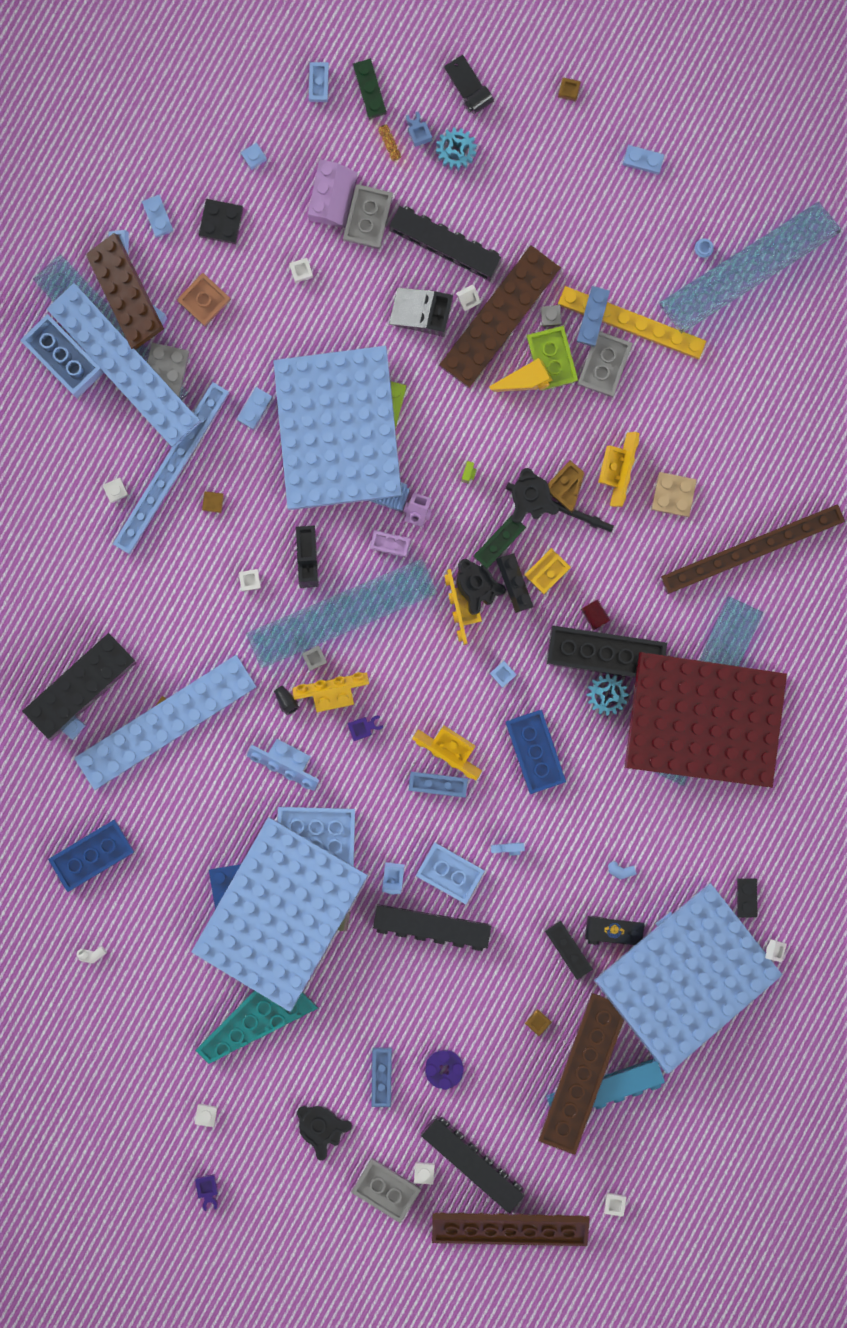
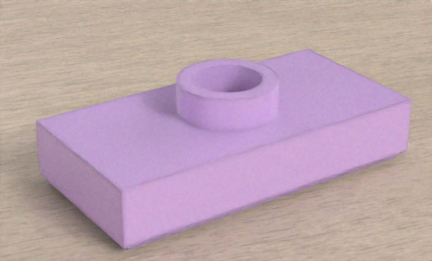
(390, 543)

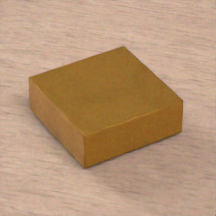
(569, 89)
(213, 502)
(538, 1022)

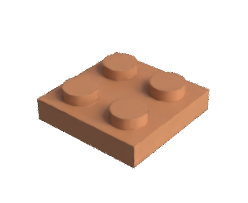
(203, 299)

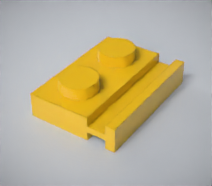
(547, 571)

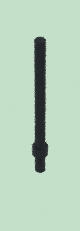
(593, 521)

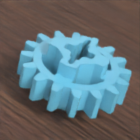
(449, 153)
(599, 691)

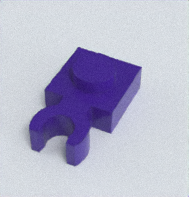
(361, 728)
(206, 1189)

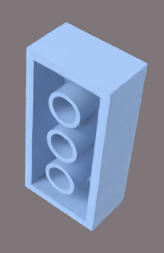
(62, 356)

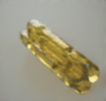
(389, 142)

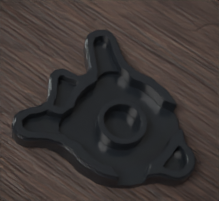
(531, 496)
(477, 585)
(320, 1127)

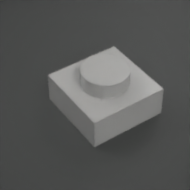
(551, 316)
(314, 658)

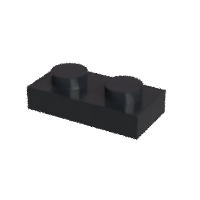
(747, 898)

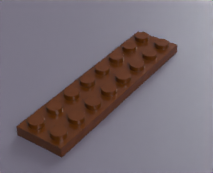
(500, 316)
(582, 1075)
(510, 1229)

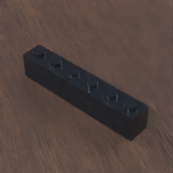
(445, 243)
(432, 926)
(472, 1163)

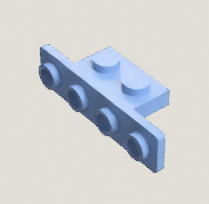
(286, 761)

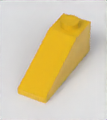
(529, 377)

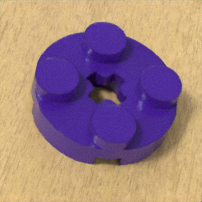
(444, 1057)

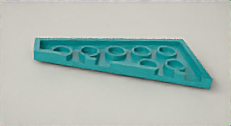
(249, 1022)

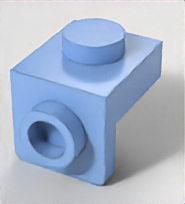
(393, 878)

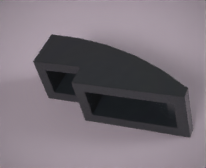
(307, 556)

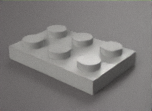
(368, 216)
(169, 364)
(605, 364)
(386, 1190)

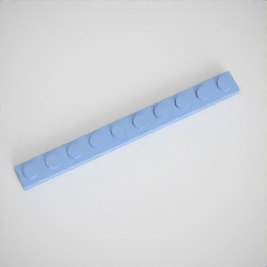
(169, 471)

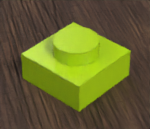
(469, 472)

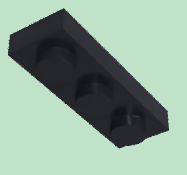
(514, 583)
(568, 950)

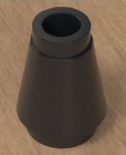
(286, 700)

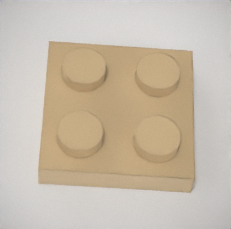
(673, 494)

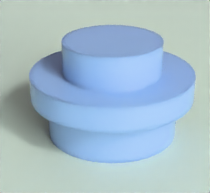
(704, 248)

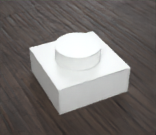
(301, 270)
(468, 297)
(115, 490)
(249, 580)
(775, 950)
(206, 1115)
(424, 1173)
(615, 1204)

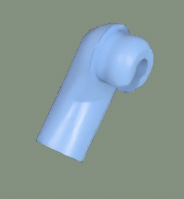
(620, 872)

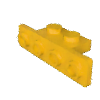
(617, 468)
(462, 613)
(333, 692)
(450, 748)

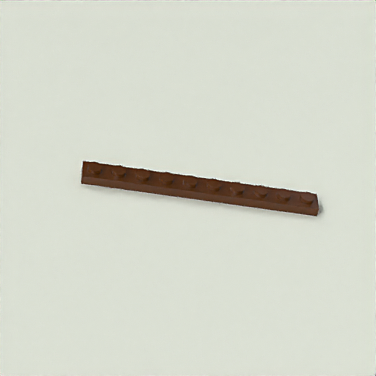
(752, 549)

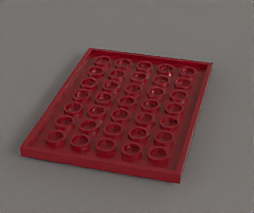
(705, 720)

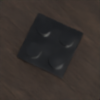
(221, 221)

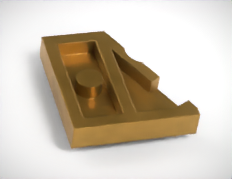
(567, 485)

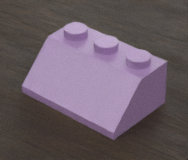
(332, 194)

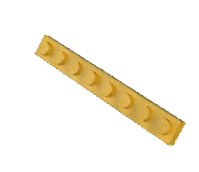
(637, 324)

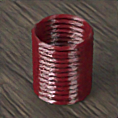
(595, 614)

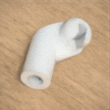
(91, 956)

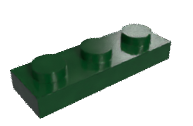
(369, 88)
(499, 542)

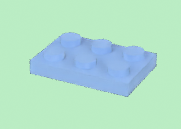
(450, 873)

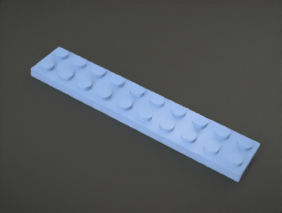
(123, 365)
(165, 722)

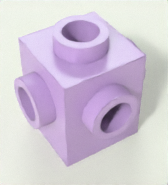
(418, 509)

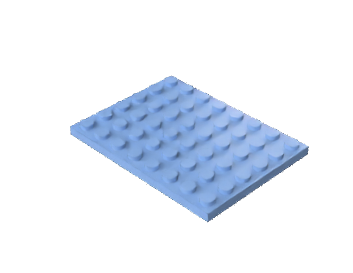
(337, 428)
(279, 914)
(688, 978)

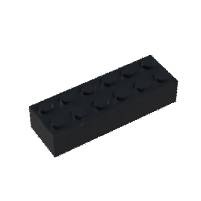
(598, 651)
(79, 687)

